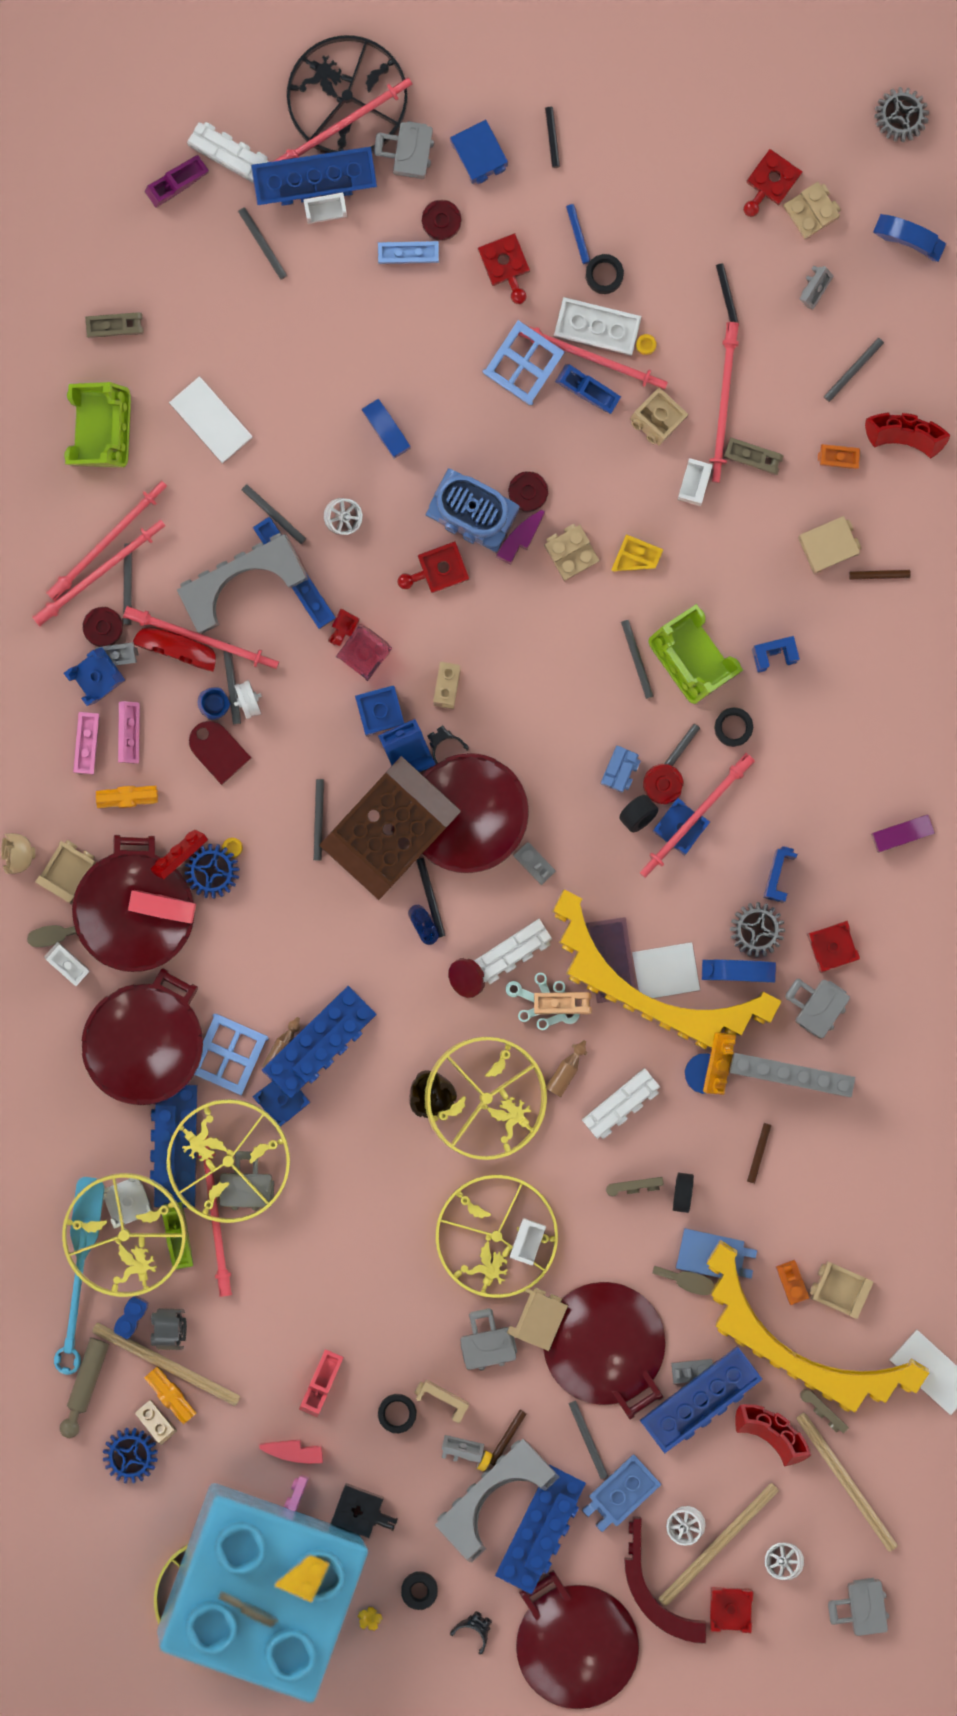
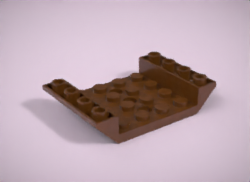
(413, 809)

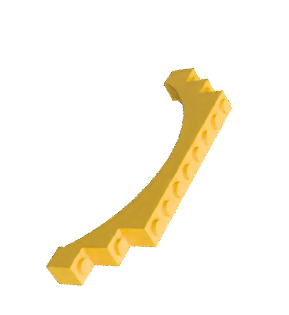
(592, 969)
(836, 1384)

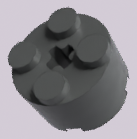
(168, 1329)

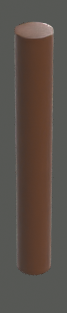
(879, 574)
(759, 1153)
(507, 1436)

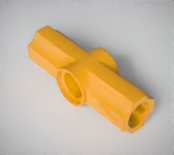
(126, 796)
(170, 1395)

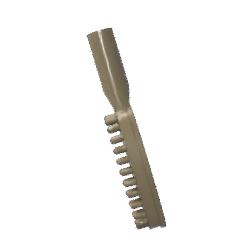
(49, 935)
(687, 1280)
(249, 1610)

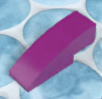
(176, 181)
(520, 537)
(902, 833)

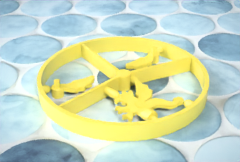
(515, 1113)
(198, 1144)
(139, 1265)
(492, 1270)

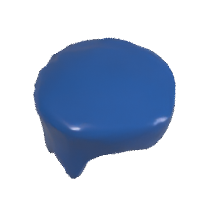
(213, 703)

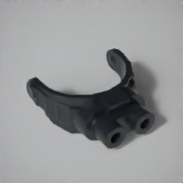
(441, 735)
(477, 1623)

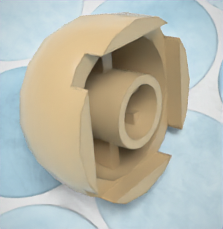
(17, 853)

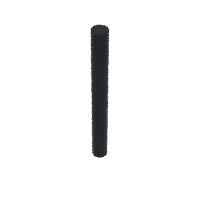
(430, 897)

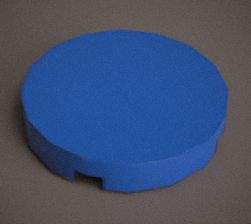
(696, 1072)

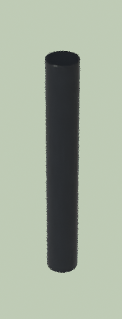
(552, 137)
(726, 293)

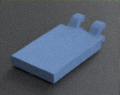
(698, 1246)
(622, 1493)

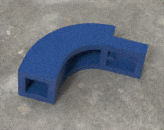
(910, 234)
(739, 970)

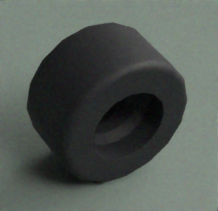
(638, 813)
(410, 1581)

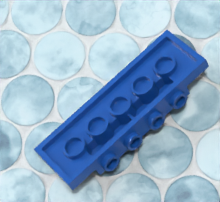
(313, 176)
(319, 1043)
(167, 1117)
(701, 1400)
(540, 1532)

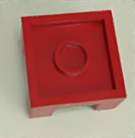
(833, 946)
(731, 1609)

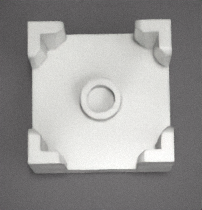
(132, 1201)

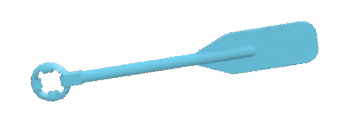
(86, 1209)

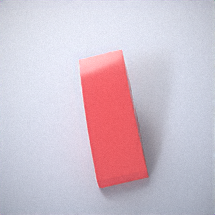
(161, 906)
(321, 1383)
(292, 1451)

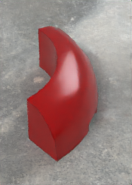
(906, 430)
(177, 647)
(773, 1429)

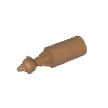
(283, 1040)
(566, 1070)

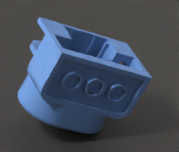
(485, 523)

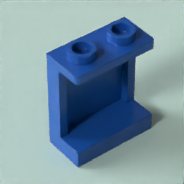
(479, 152)
(409, 743)
(770, 890)

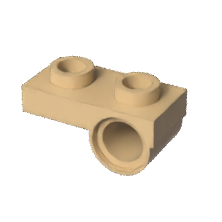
(155, 1422)

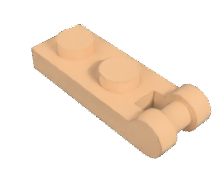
(562, 1003)

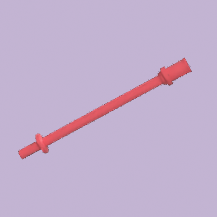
(392, 92)
(730, 344)
(645, 377)
(66, 581)
(53, 608)
(145, 618)
(736, 772)
(222, 1273)

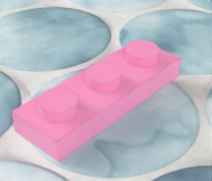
(128, 732)
(86, 743)
(298, 1486)

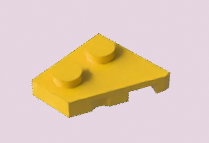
(636, 555)
(304, 1578)

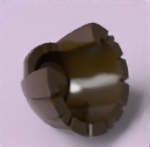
(441, 1097)

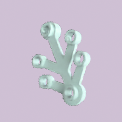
(530, 996)

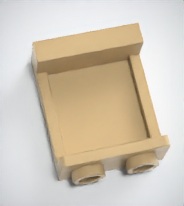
(829, 544)
(446, 685)
(65, 870)
(841, 1289)
(539, 1319)
(444, 1395)

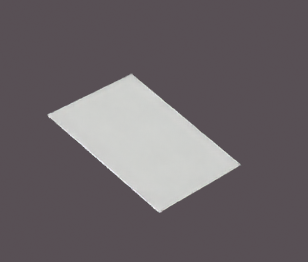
(666, 970)

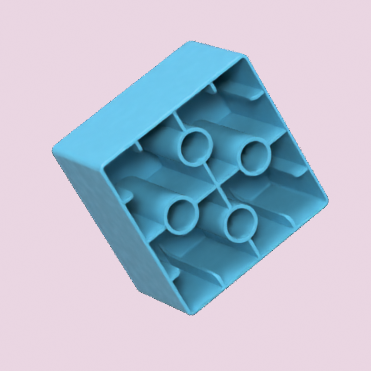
(243, 1550)

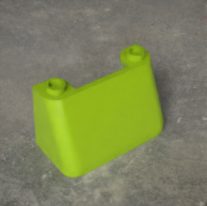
(100, 425)
(692, 656)

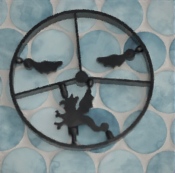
(324, 71)

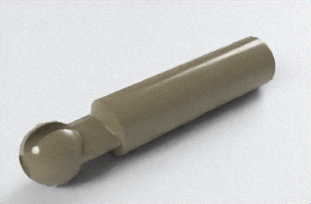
(84, 1385)

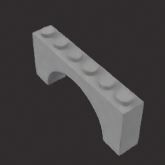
(202, 594)
(792, 1074)
(461, 1521)

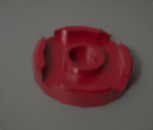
(441, 220)
(528, 491)
(102, 626)
(466, 977)

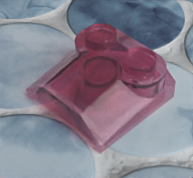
(364, 651)

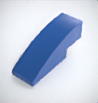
(588, 388)
(386, 428)

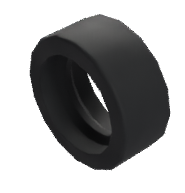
(607, 258)
(729, 712)
(683, 1192)
(412, 1413)

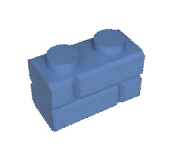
(620, 769)

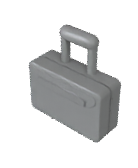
(411, 150)
(821, 1008)
(239, 1193)
(489, 1346)
(866, 1607)

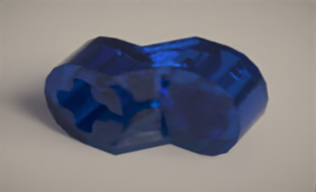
(419, 916)

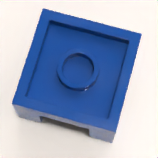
(773, 648)
(96, 676)
(379, 710)
(673, 821)
(279, 1105)

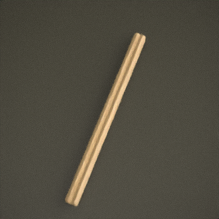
(166, 1364)
(846, 1482)
(721, 1541)

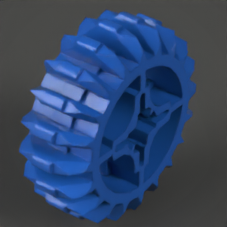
(229, 875)
(121, 1451)

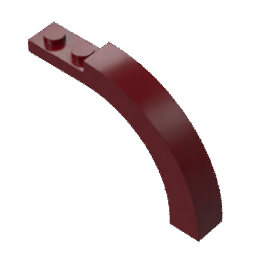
(675, 1625)

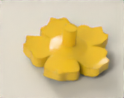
(369, 1619)

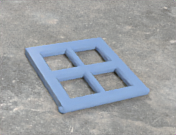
(524, 362)
(229, 1054)

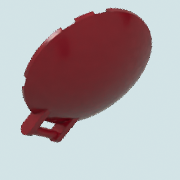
(490, 817)
(102, 917)
(143, 1041)
(608, 1346)
(576, 1644)

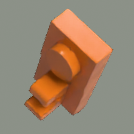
(839, 456)
(792, 1282)

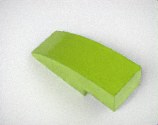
(173, 1225)

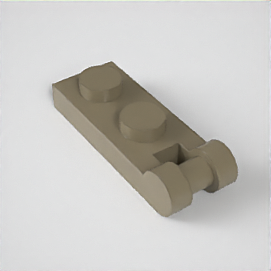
(113, 325)
(753, 456)
(633, 1186)
(822, 1410)

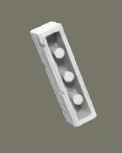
(224, 150)
(513, 950)
(620, 1103)

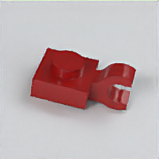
(344, 625)

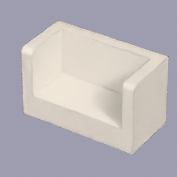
(325, 208)
(695, 482)
(66, 964)
(527, 1241)

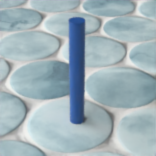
(578, 233)

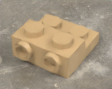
(812, 210)
(658, 417)
(571, 551)

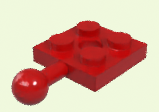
(773, 190)
(515, 267)
(429, 562)

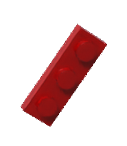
(179, 853)

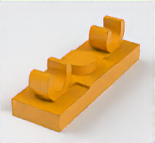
(719, 1063)

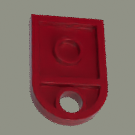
(219, 751)

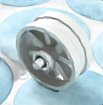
(343, 516)
(247, 699)
(685, 1525)
(784, 1561)

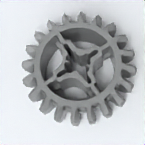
(909, 111)
(751, 946)

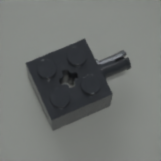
(363, 1522)

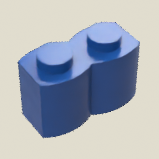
(133, 1311)

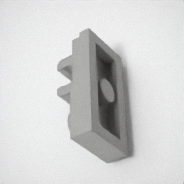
(816, 286)
(121, 653)
(534, 863)
(687, 1371)
(462, 1448)

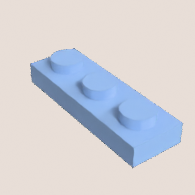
(408, 252)

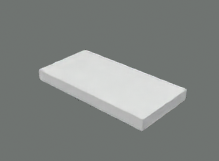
(597, 326)
(211, 419)
(942, 1377)

